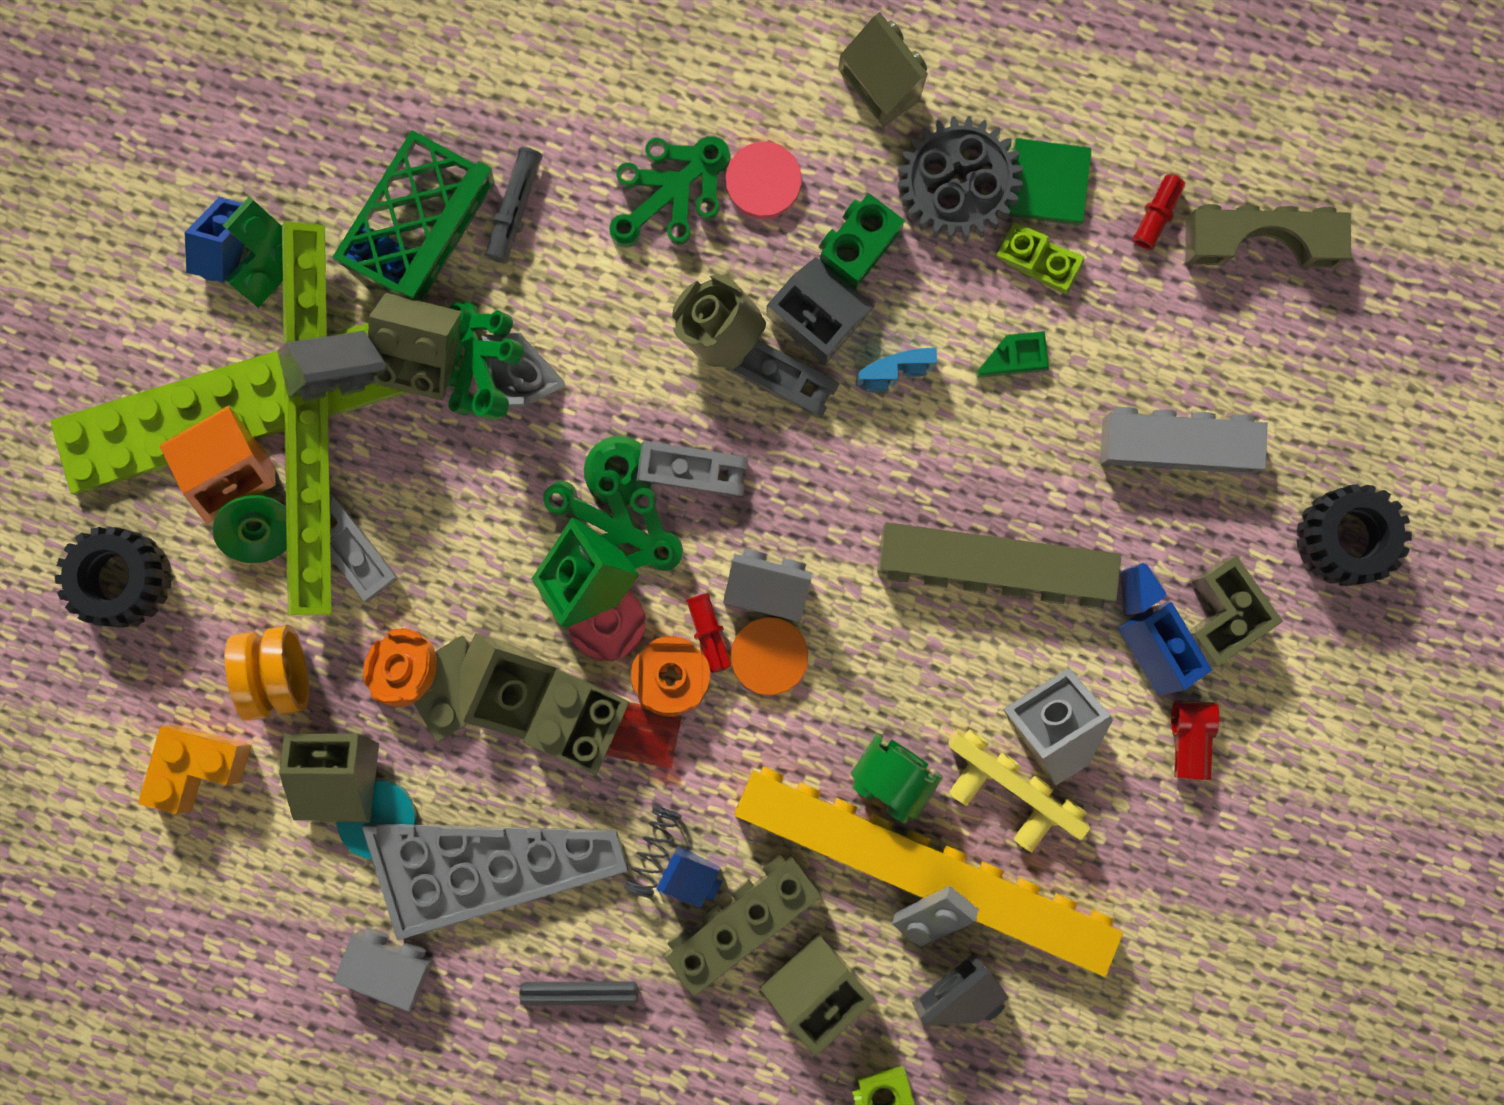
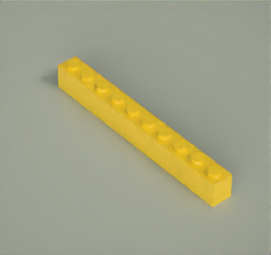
(923, 870)

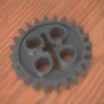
(946, 149)

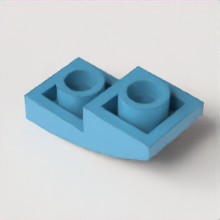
(884, 372)

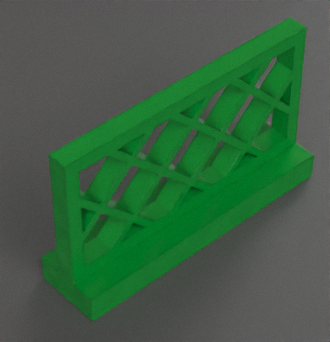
(447, 227)

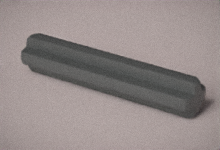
(578, 993)

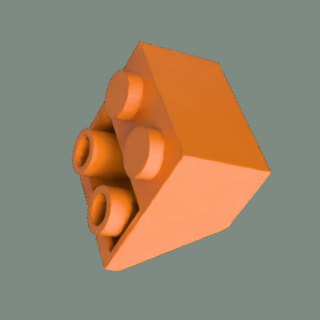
(218, 463)

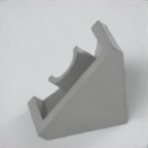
(526, 380)

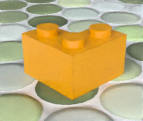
(183, 759)

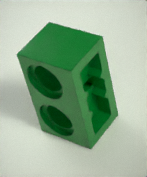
(866, 244)

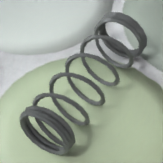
(642, 890)

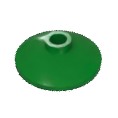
(251, 541)

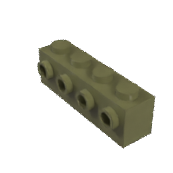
(742, 924)

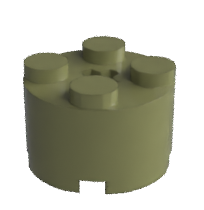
(718, 321)

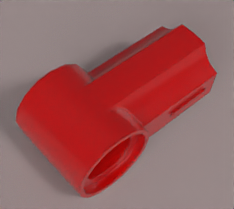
(1194, 729)

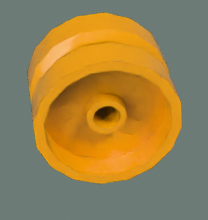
(266, 673)

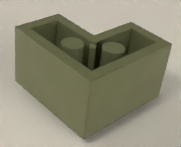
(1238, 609)

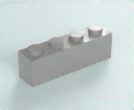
(1184, 442)

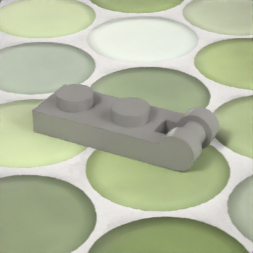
(691, 468)
(357, 555)

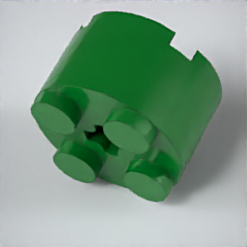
(895, 778)

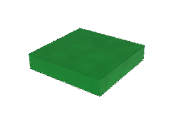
(1052, 181)

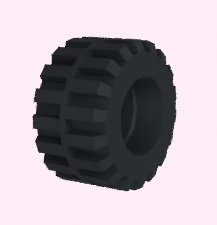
(1383, 524)
(82, 571)

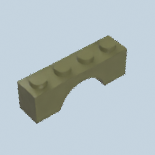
(1314, 237)

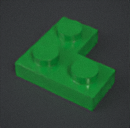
(263, 267)

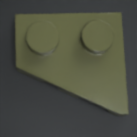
(441, 702)

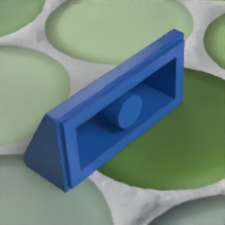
(1140, 589)

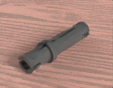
(509, 218)

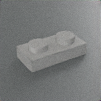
(935, 916)

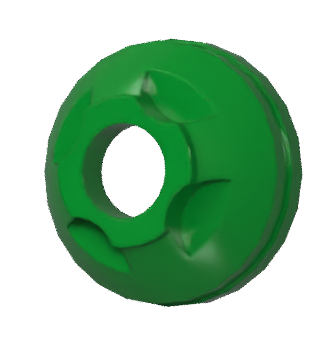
(600, 455)

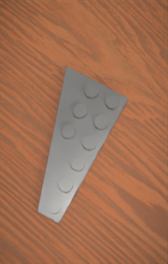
(462, 872)

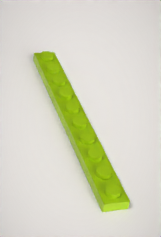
(306, 428)

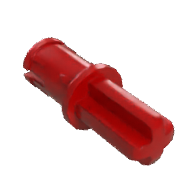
(1159, 212)
(709, 632)

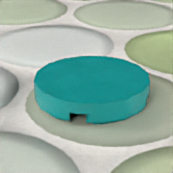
(389, 806)

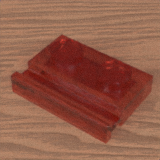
(646, 737)

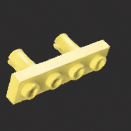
(1036, 792)

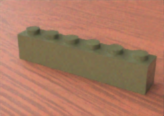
(999, 563)

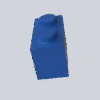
(1165, 649)

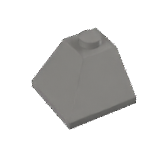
(1060, 725)

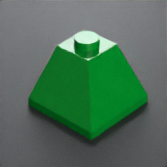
(583, 575)

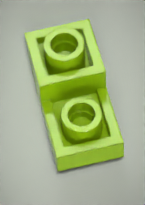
(1039, 259)

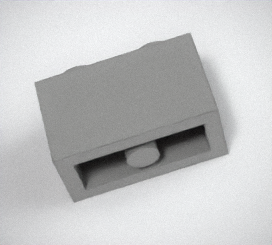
(384, 968)

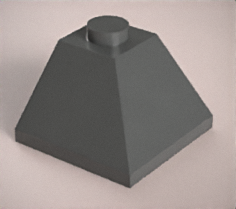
(962, 996)

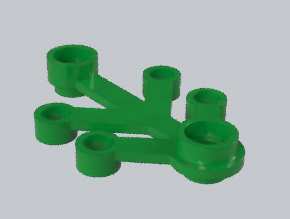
(673, 186)
(488, 401)
(620, 526)

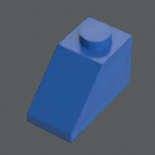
(209, 246)
(690, 878)

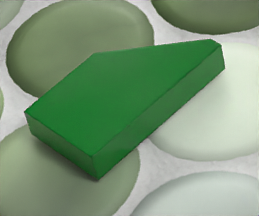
(1017, 355)

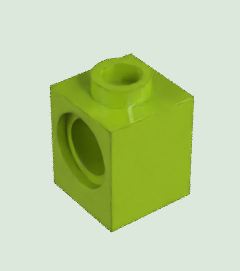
(892, 1079)

